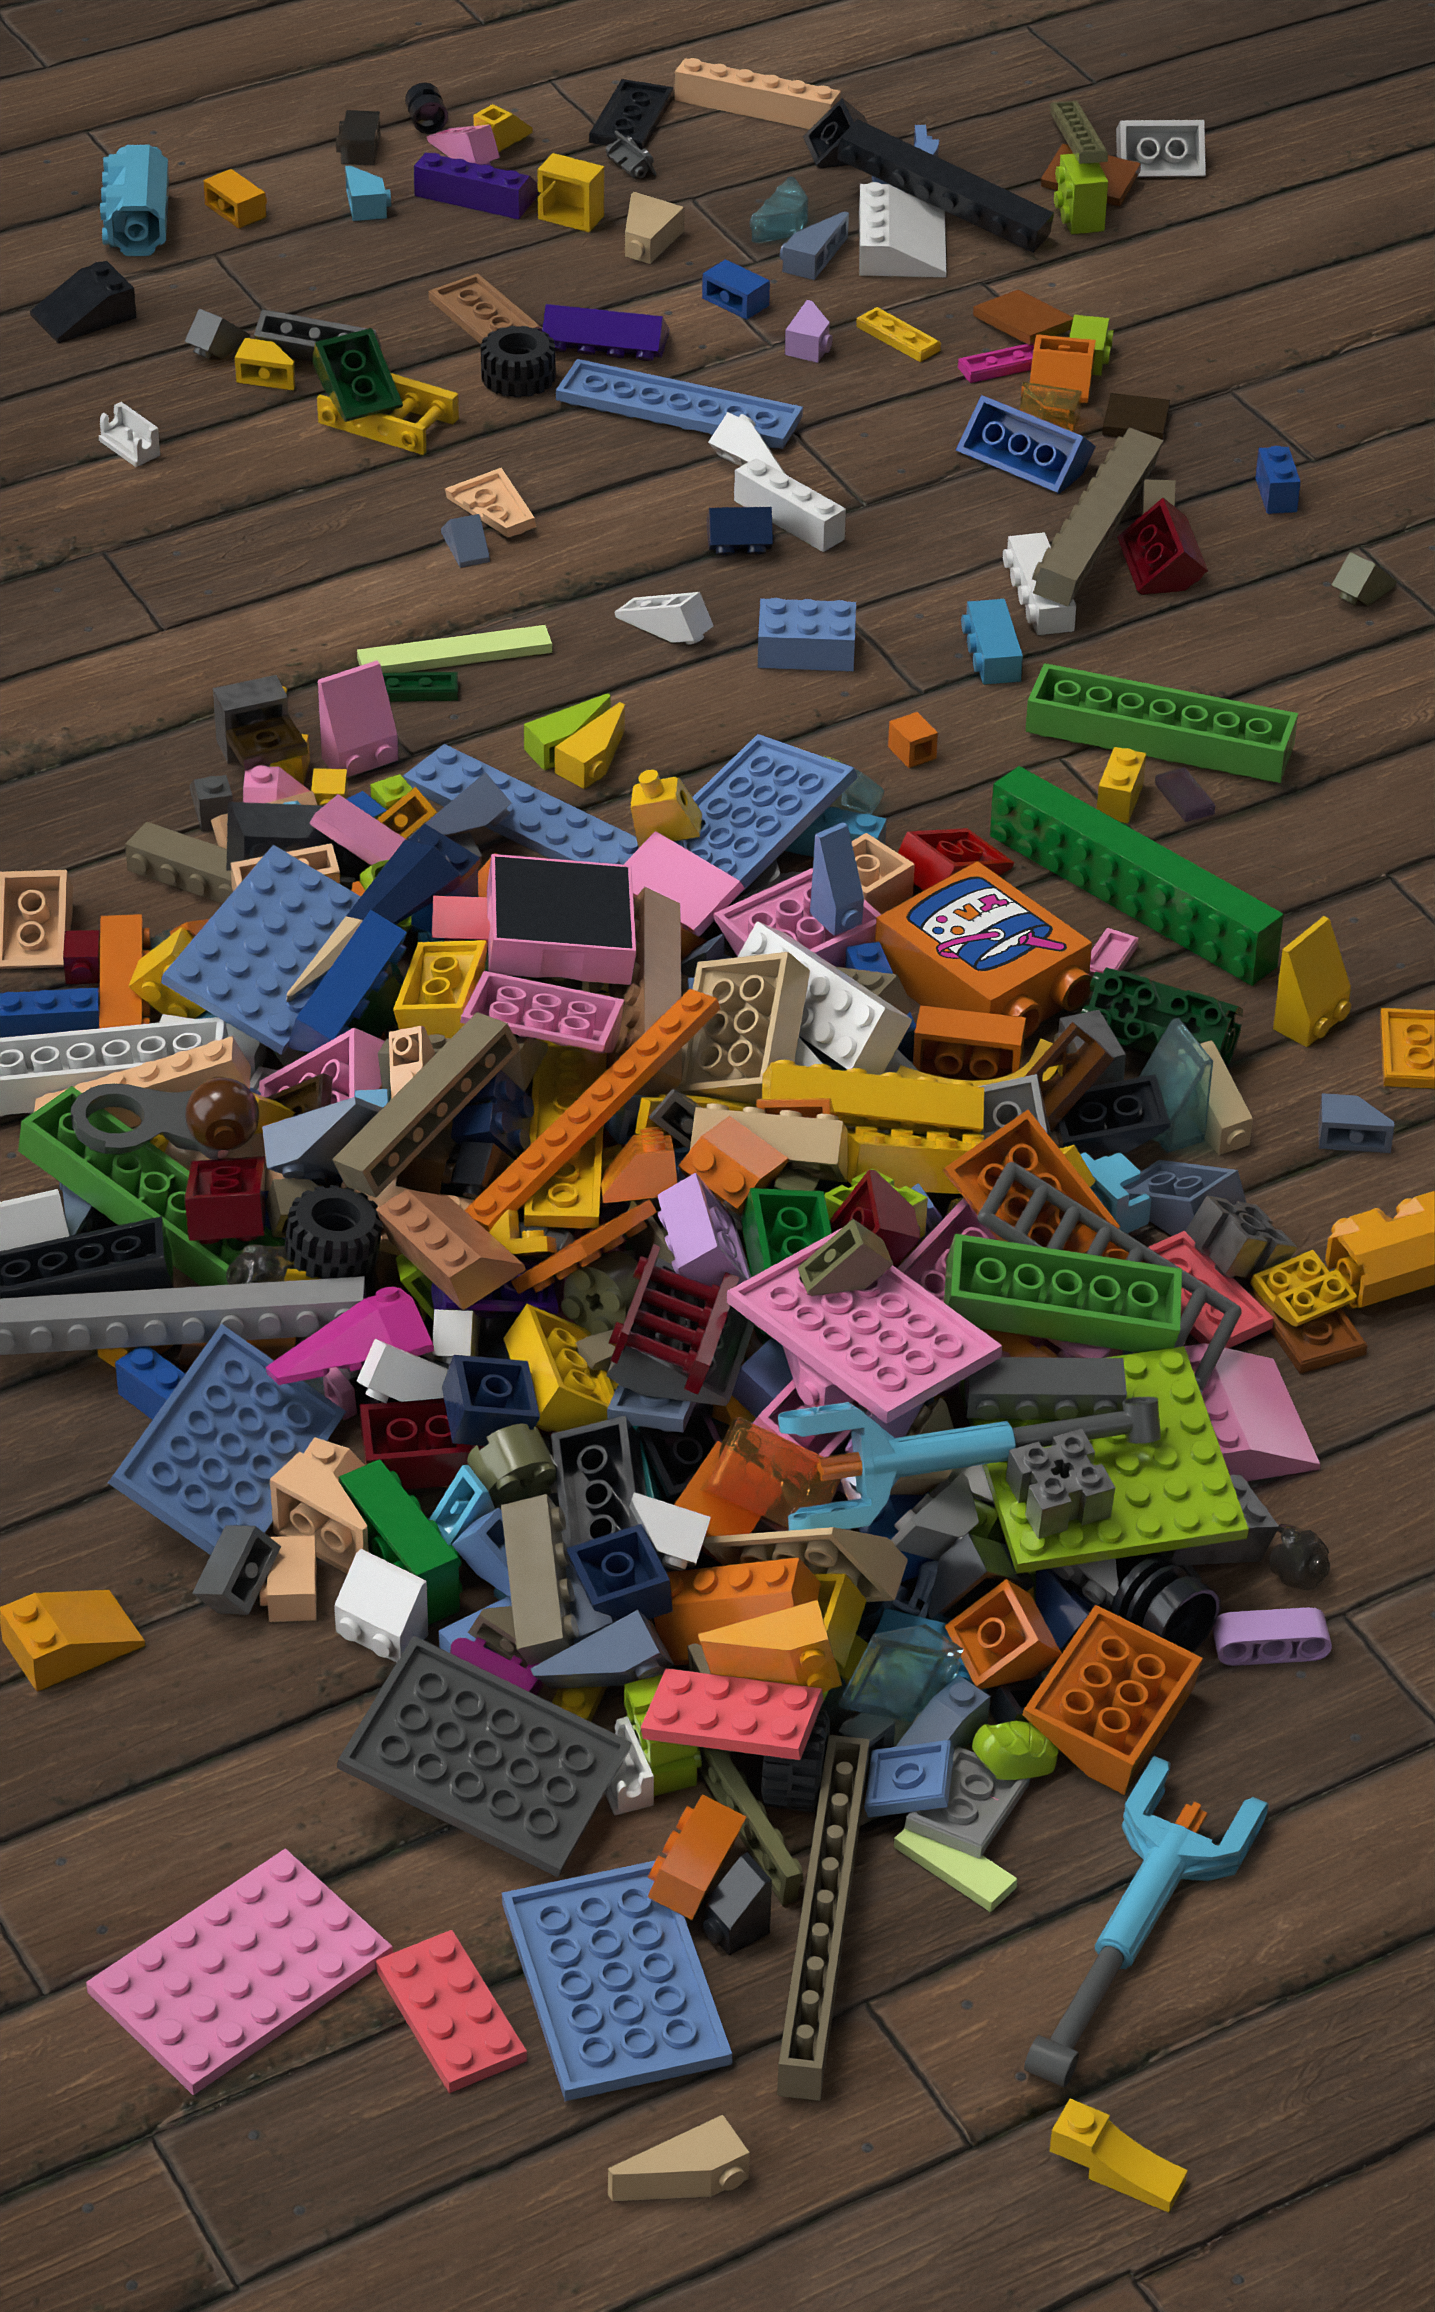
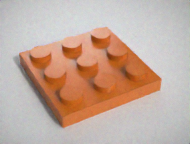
(585, 1249)

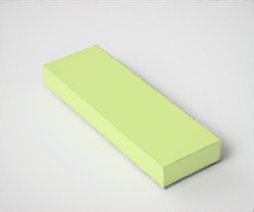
(973, 1877)

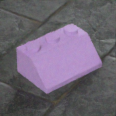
(701, 1233)

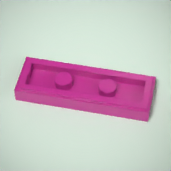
(996, 363)

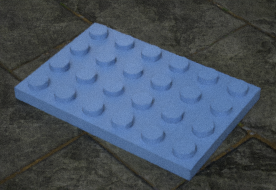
(763, 805)
(261, 946)
(221, 1442)
(614, 1982)

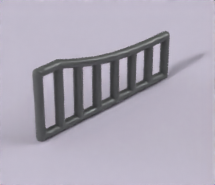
(1105, 1233)

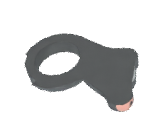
(160, 1115)

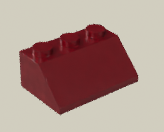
(1162, 551)
(881, 1211)

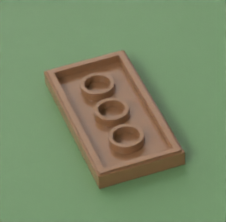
(478, 307)

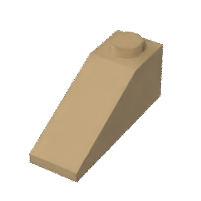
(686, 2166)

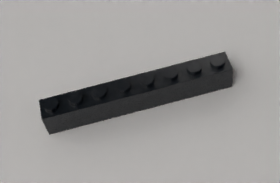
(945, 185)

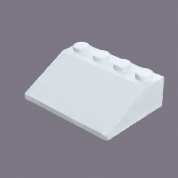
(899, 234)

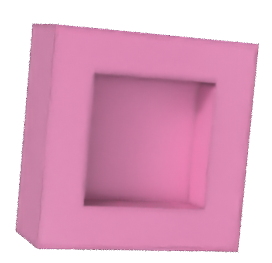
(340, 1392)

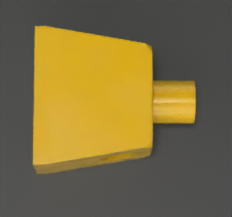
(664, 808)

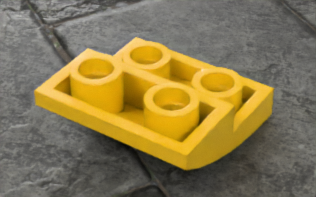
(1302, 1289)

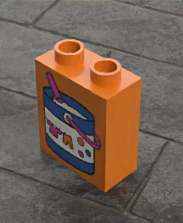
(985, 950)

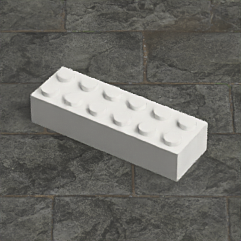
(838, 1011)

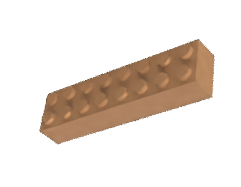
(653, 984)

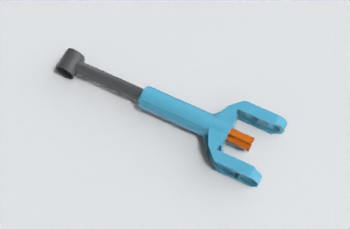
(882, 1459)
(1169, 1855)

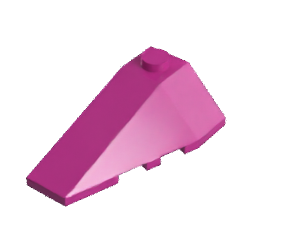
(348, 1338)

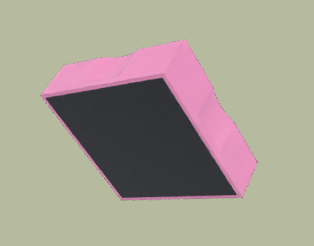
(561, 919)

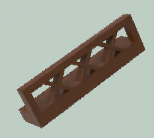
(1075, 1071)

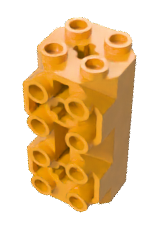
(1385, 1254)

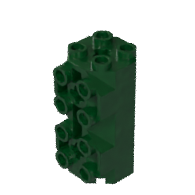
(1143, 1009)

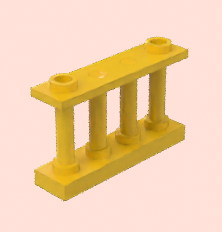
(391, 429)

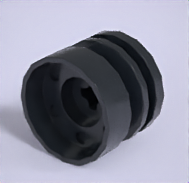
(1167, 1602)

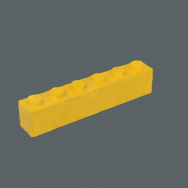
(882, 1099)

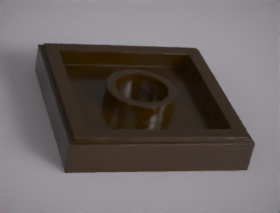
(1137, 412)
(266, 742)

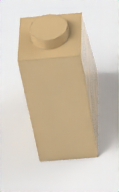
(651, 227)
(1228, 1116)

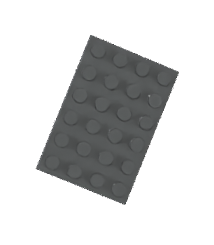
(484, 1756)

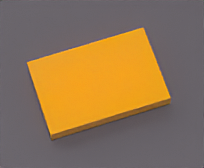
(1408, 1047)

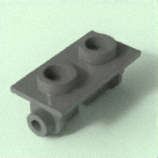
(630, 157)

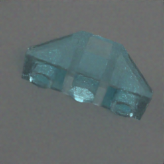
(781, 213)

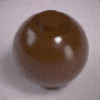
(222, 1114)

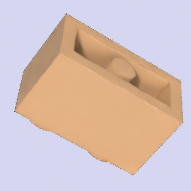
(292, 1581)

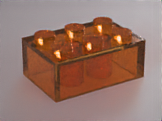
(766, 1474)

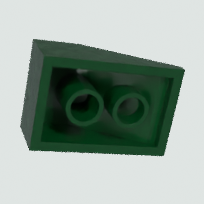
(355, 375)

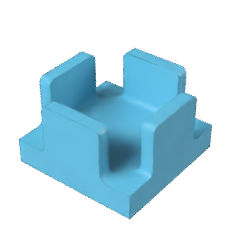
(1110, 1176)

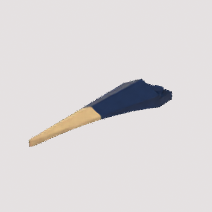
(414, 874)

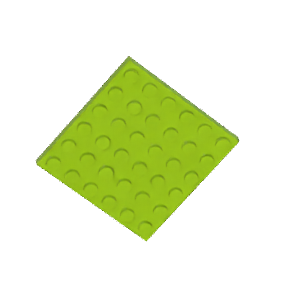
(1165, 1490)

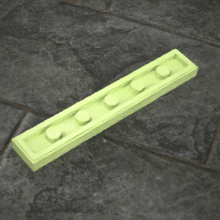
(459, 650)

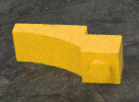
(1115, 2158)

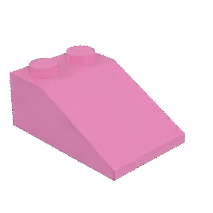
(356, 720)

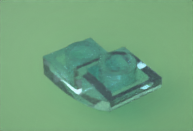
(862, 793)

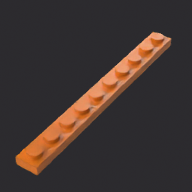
(593, 1108)

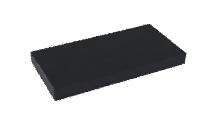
(633, 112)

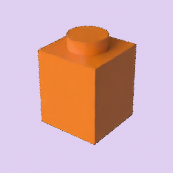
(912, 739)

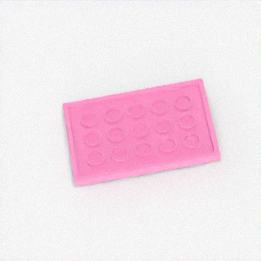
(876, 1344)
(238, 1971)

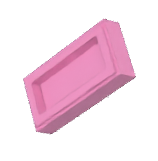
(1112, 951)

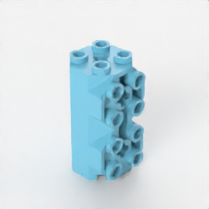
(135, 199)

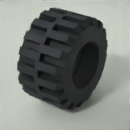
(518, 361)
(333, 1233)
(794, 1782)

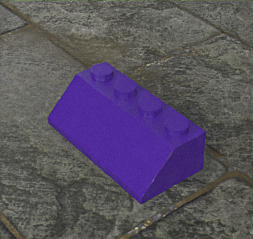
(474, 185)
(606, 331)

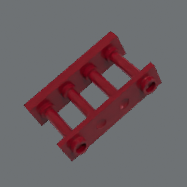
(709, 1320)

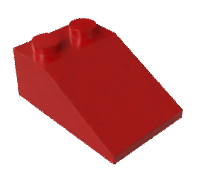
(948, 851)

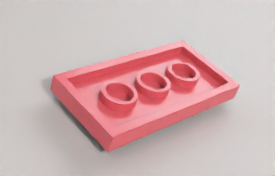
(1253, 1319)
(732, 1714)
(451, 2011)

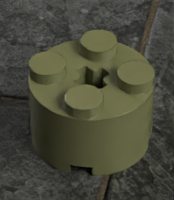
(601, 1292)
(514, 1465)

